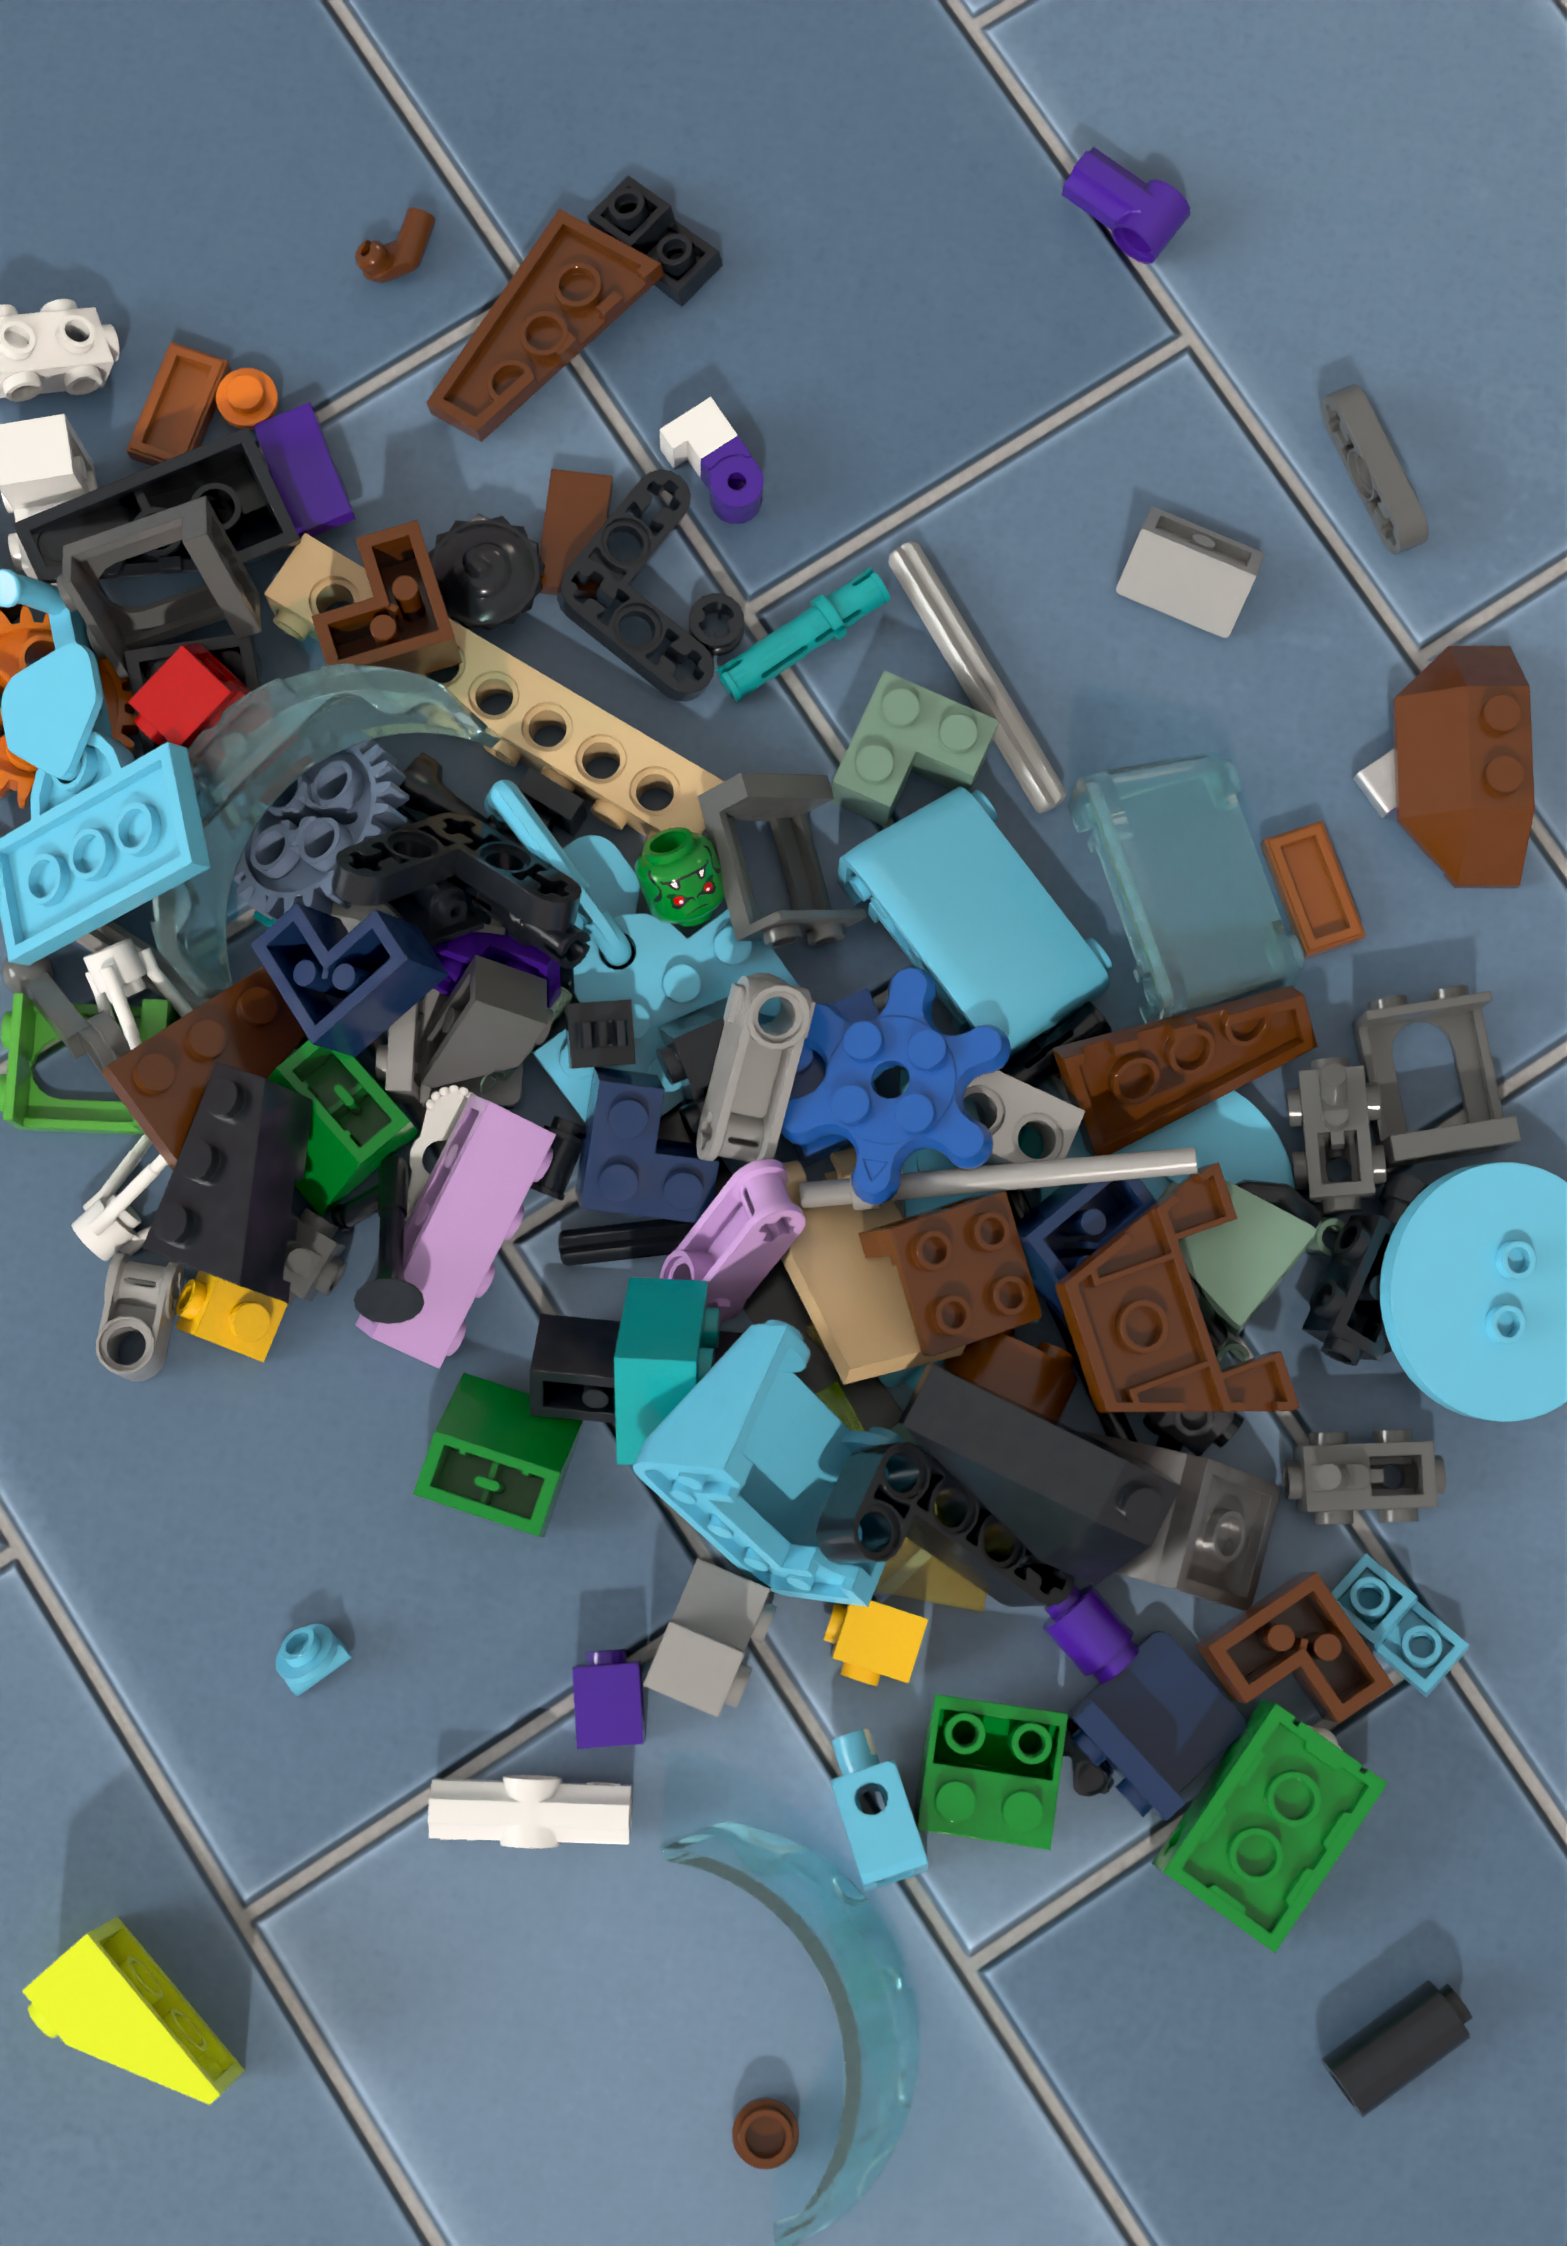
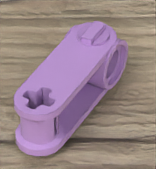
(739, 1236)

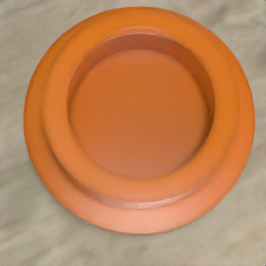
(247, 398)

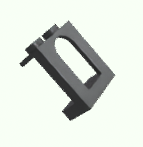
(118, 628)
(784, 803)
(1462, 1021)

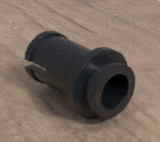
(566, 1151)

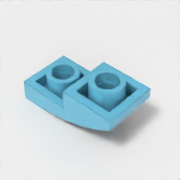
(1398, 1625)

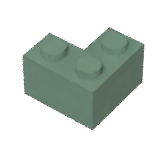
(908, 733)

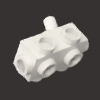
(54, 350)

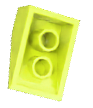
(126, 2011)

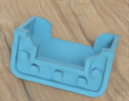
(975, 919)
(756, 1463)

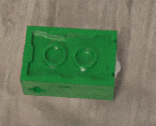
(1270, 1823)

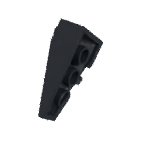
(224, 471)

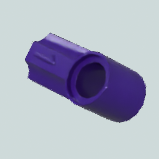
(1138, 213)

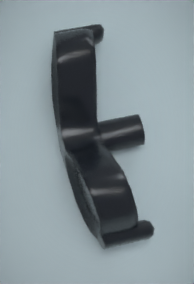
(1087, 1778)

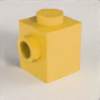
(874, 1641)

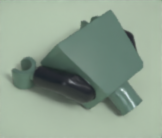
(1247, 1258)

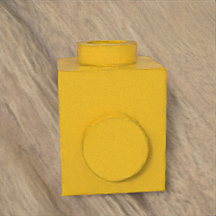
(229, 1315)

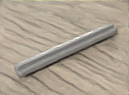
(977, 676)

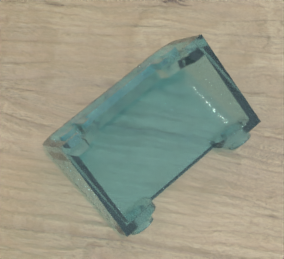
(1186, 882)

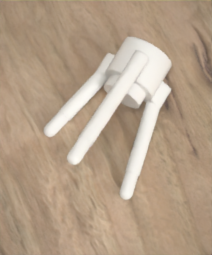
(118, 973)
(108, 1217)

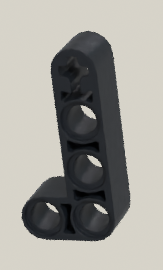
(955, 1536)

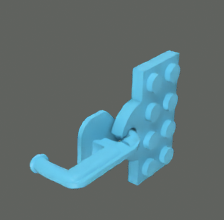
(101, 822)
(667, 970)

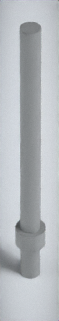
(1011, 1177)

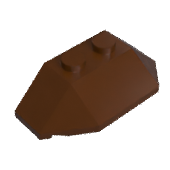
(1467, 765)

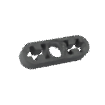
(1374, 469)

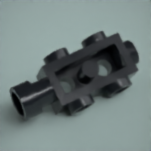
(1347, 1301)

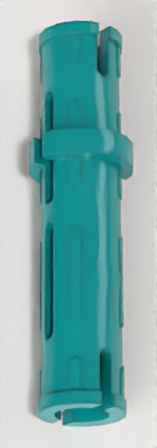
(790, 643)

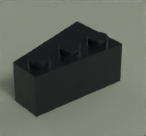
(236, 1183)

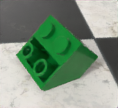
(349, 1123)
(498, 1457)
(990, 1771)

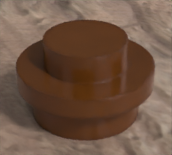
(765, 2133)

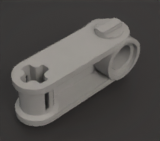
(753, 1070)

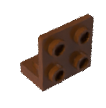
(959, 1271)

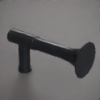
(389, 1296)

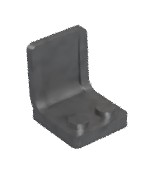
(1213, 1532)

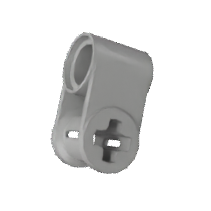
(138, 1310)

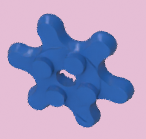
(922, 1117)

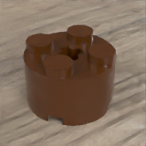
(1018, 1371)

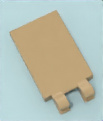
(850, 1297)

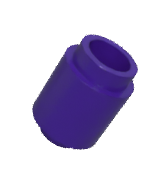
(1091, 1634)

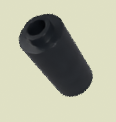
(1398, 2046)

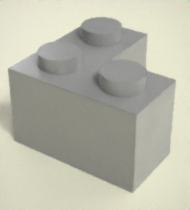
(709, 1638)

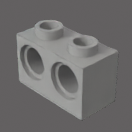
(1015, 1104)

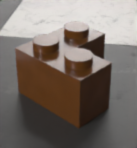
(404, 620)
(1297, 1633)

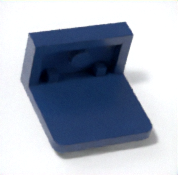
(1156, 1725)

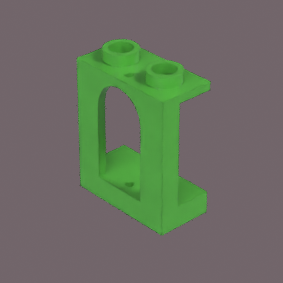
(29, 1108)

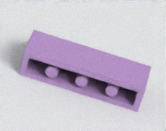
(461, 1224)

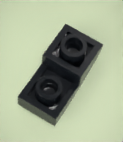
(649, 226)

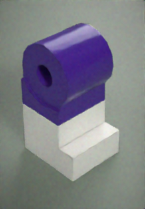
(718, 458)

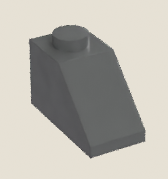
(485, 1024)

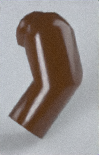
(399, 257)

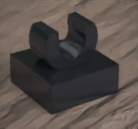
(553, 802)
(600, 1034)

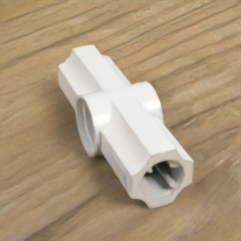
(530, 1811)

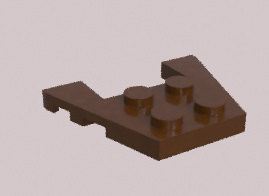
(1142, 1322)

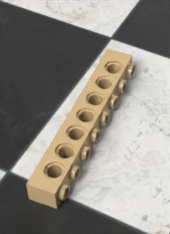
(321, 576)

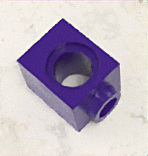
(608, 1700)

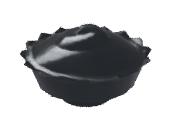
(486, 571)

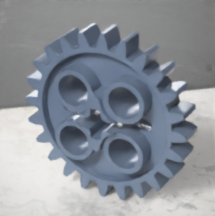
(317, 816)

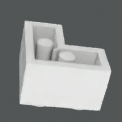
(39, 470)

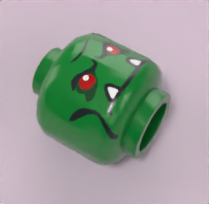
(680, 876)

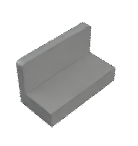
(1189, 572)

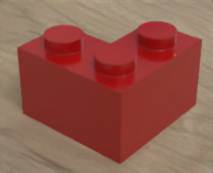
(186, 696)

